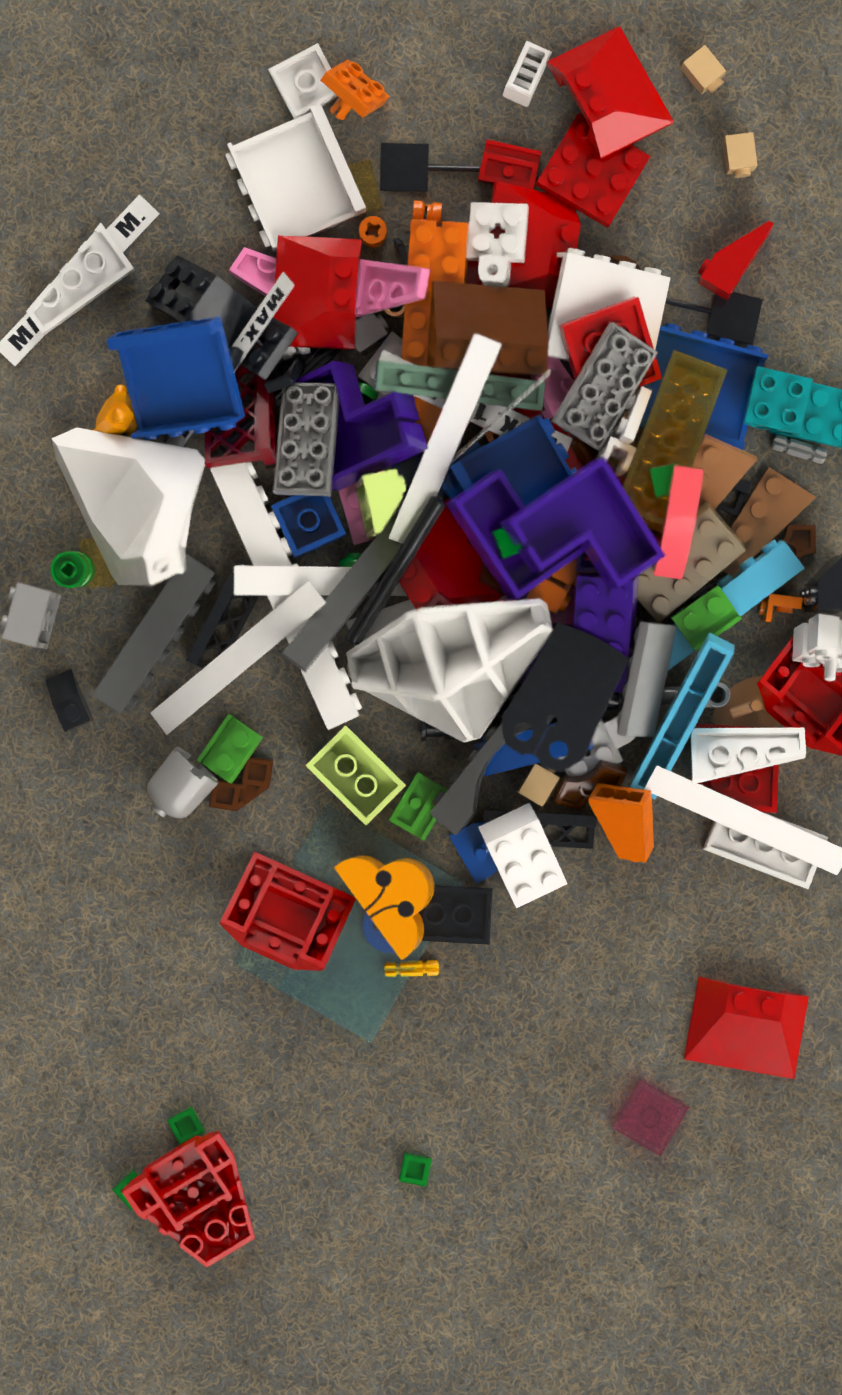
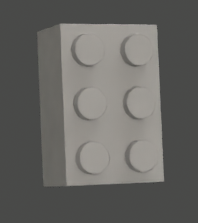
(30, 616)

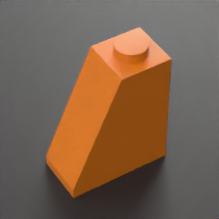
(626, 819)

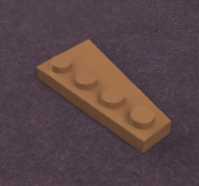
(722, 469)
(767, 513)

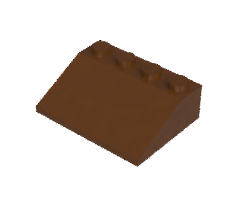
(498, 313)

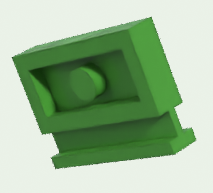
(706, 614)
(230, 748)
(415, 805)

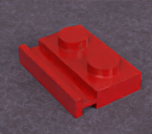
(509, 164)

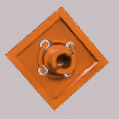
(354, 90)

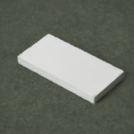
(760, 856)

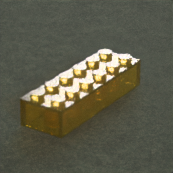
(672, 430)

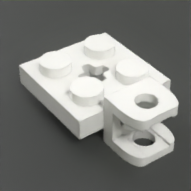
(492, 253)
(625, 431)
(606, 745)

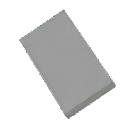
(604, 386)
(306, 440)
(646, 679)

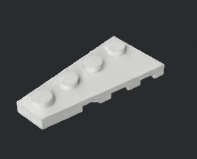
(81, 280)
(739, 750)

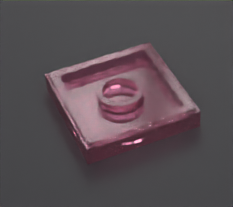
(650, 1117)

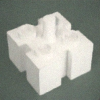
(819, 643)

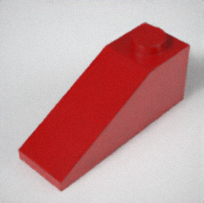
(730, 263)

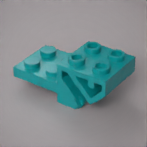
(794, 407)

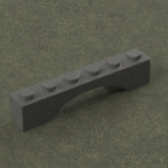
(460, 802)

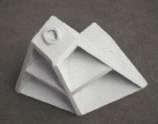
(132, 499)
(452, 661)

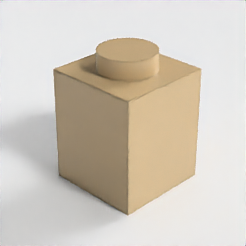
(704, 70)
(739, 154)
(538, 784)

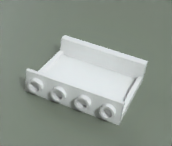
(296, 178)
(596, 283)

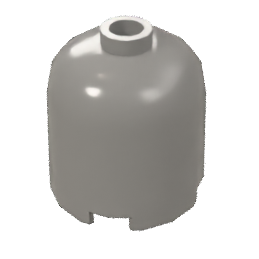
(179, 785)

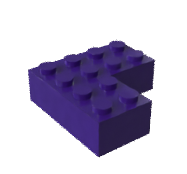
(369, 434)
(586, 511)
(479, 513)
(606, 615)

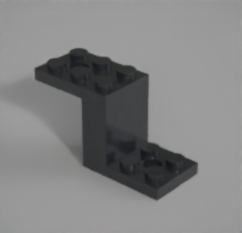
(194, 293)

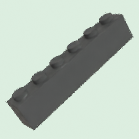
(153, 636)

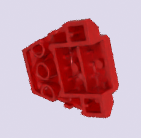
(195, 1198)

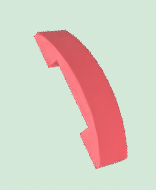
(679, 521)

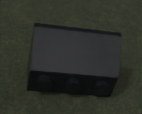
(824, 589)

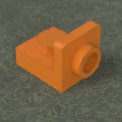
(782, 602)

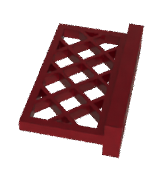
(264, 428)

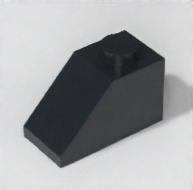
(68, 701)

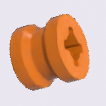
(374, 236)

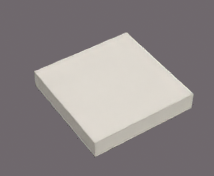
(300, 81)

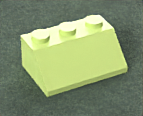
(378, 499)
(355, 775)

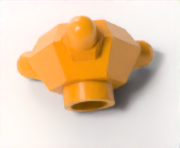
(117, 414)

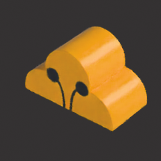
(391, 896)

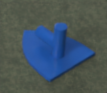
(474, 852)

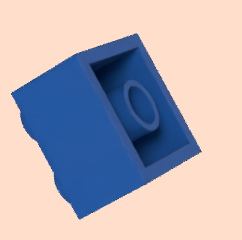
(308, 522)

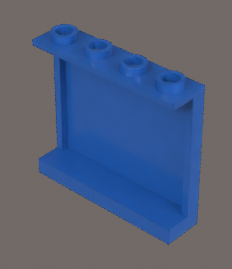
(179, 378)
(730, 407)
(525, 457)

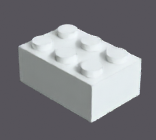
(522, 855)

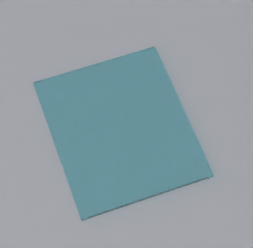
(354, 981)

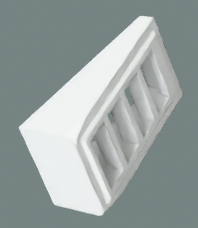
(518, 89)

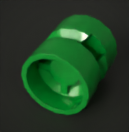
(72, 569)

